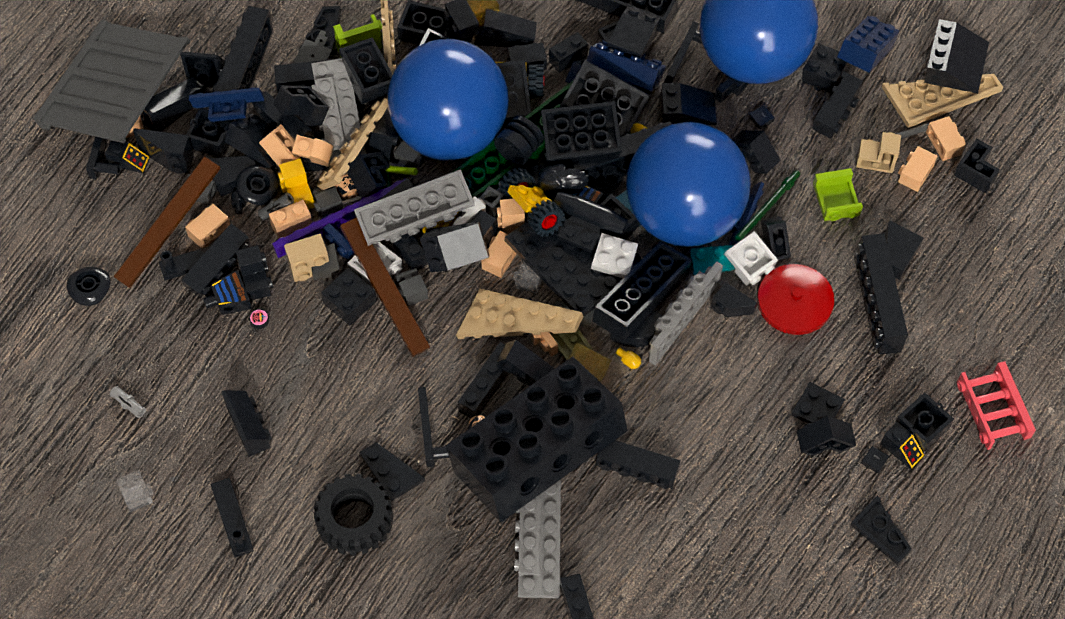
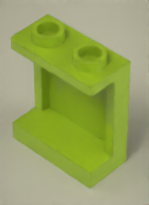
(359, 34)
(837, 195)

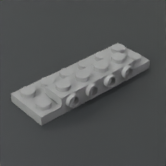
(337, 92)
(414, 209)
(683, 310)
(539, 545)

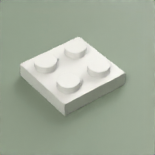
(614, 256)

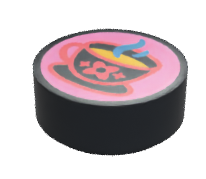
(259, 318)

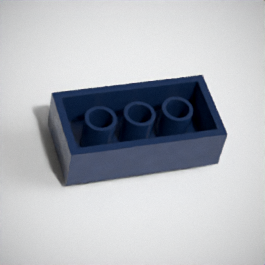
(868, 43)
(627, 67)

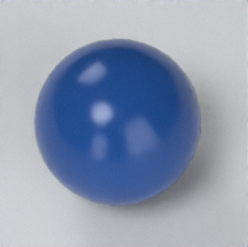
(758, 37)
(447, 99)
(688, 184)

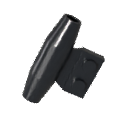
(586, 221)

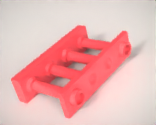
(1009, 392)

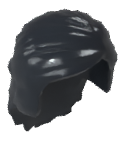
(559, 179)

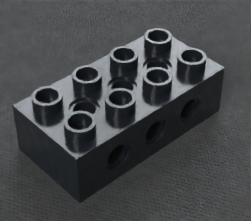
(537, 438)

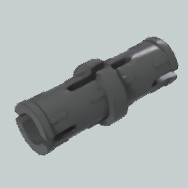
(284, 201)

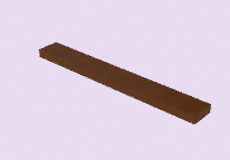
(167, 222)
(385, 288)

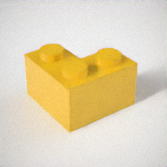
(294, 181)

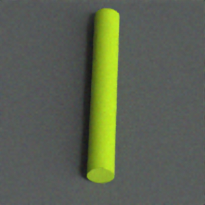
(402, 170)

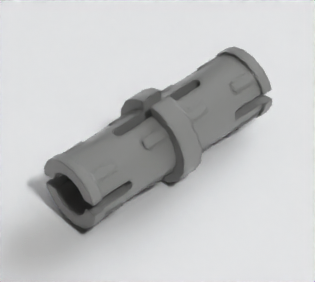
(127, 401)

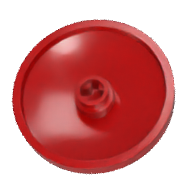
(795, 299)

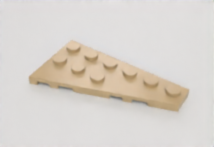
(388, 35)
(923, 101)
(350, 150)
(512, 316)

